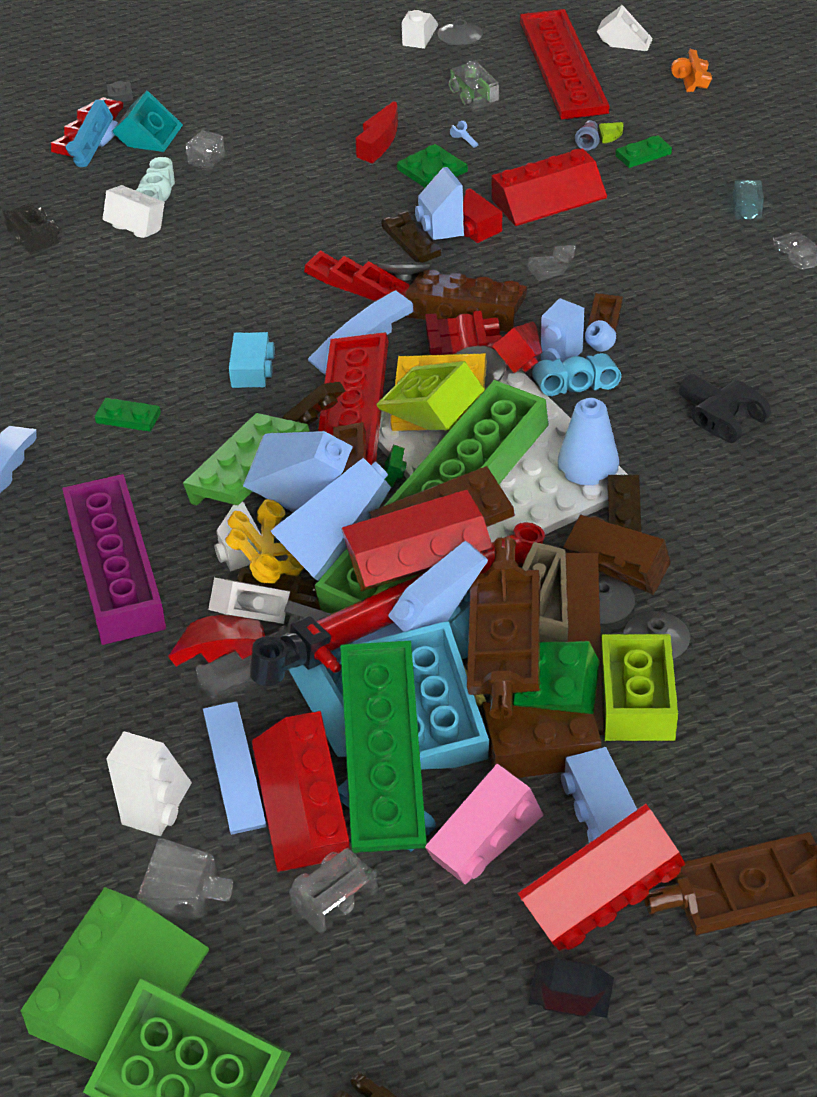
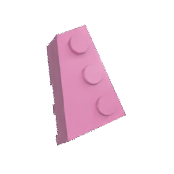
(484, 825)

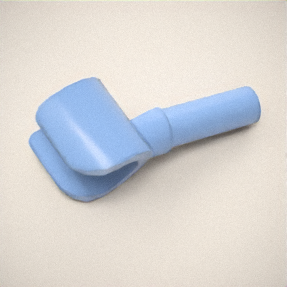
(455, 133)

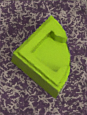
(609, 131)

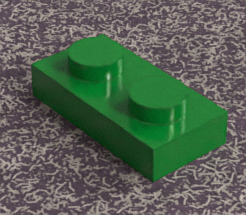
(643, 151)
(127, 414)

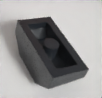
(571, 988)

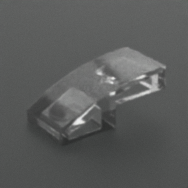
(800, 249)

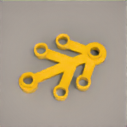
(263, 564)

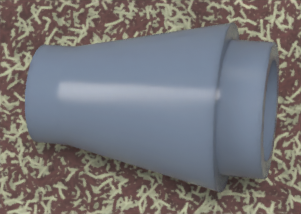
(587, 136)

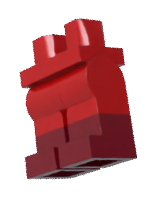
(458, 333)

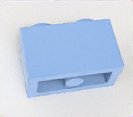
(562, 331)

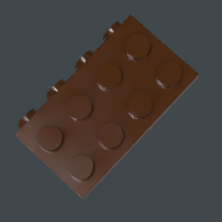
(459, 295)

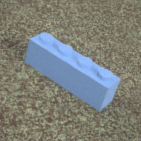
(597, 791)

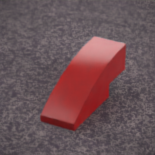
(377, 134)

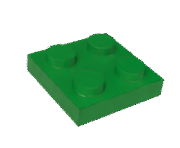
(428, 162)

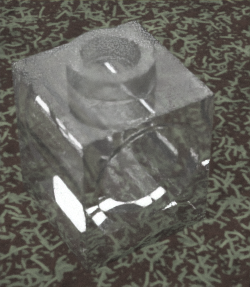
(205, 150)

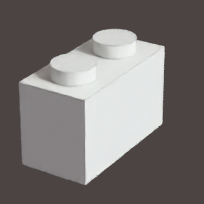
(133, 211)

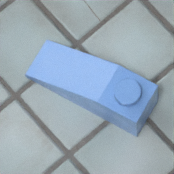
(439, 590)

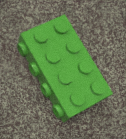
(225, 471)

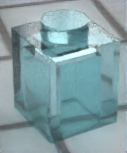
(748, 199)

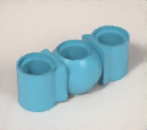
(563, 374)

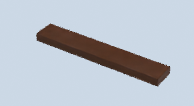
(584, 613)

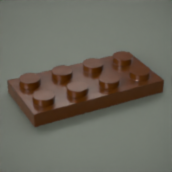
(480, 485)

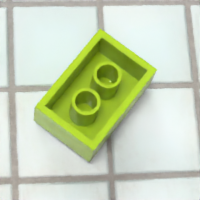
(638, 687)

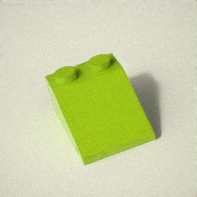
(433, 395)

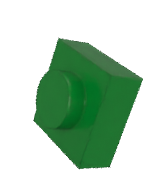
(394, 465)

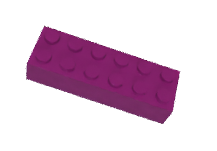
(114, 559)

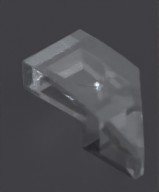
(552, 266)

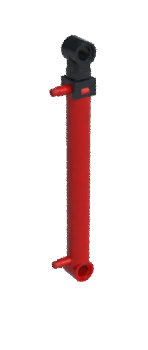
(312, 640)

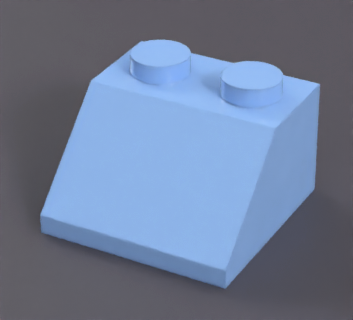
(441, 206)

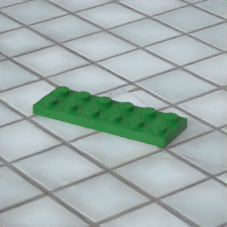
(382, 747)

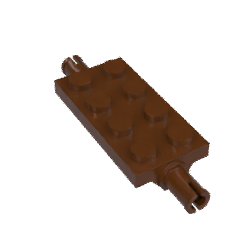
(504, 631)
(743, 884)

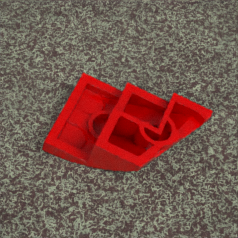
(216, 637)

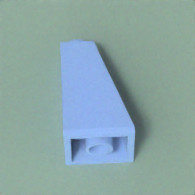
(296, 466)
(315, 530)

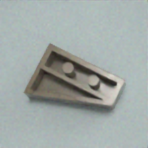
(553, 592)

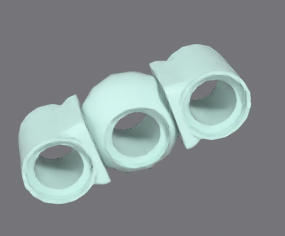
(158, 180)

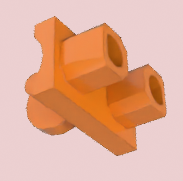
(692, 71)

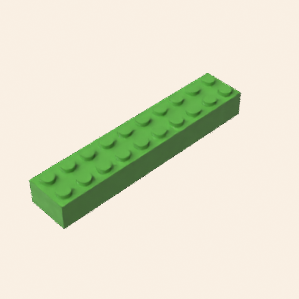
(489, 434)

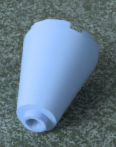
(589, 445)

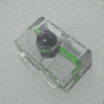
(474, 85)

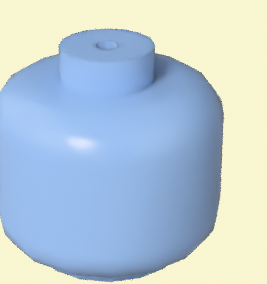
(600, 336)

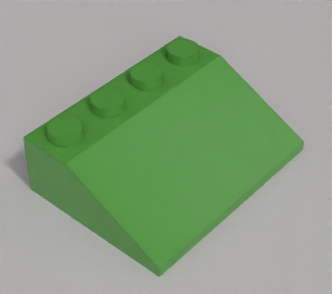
(100, 968)
(182, 1051)

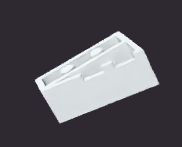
(146, 783)

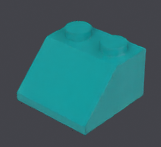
(147, 125)

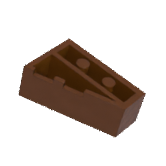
(622, 552)
(538, 739)

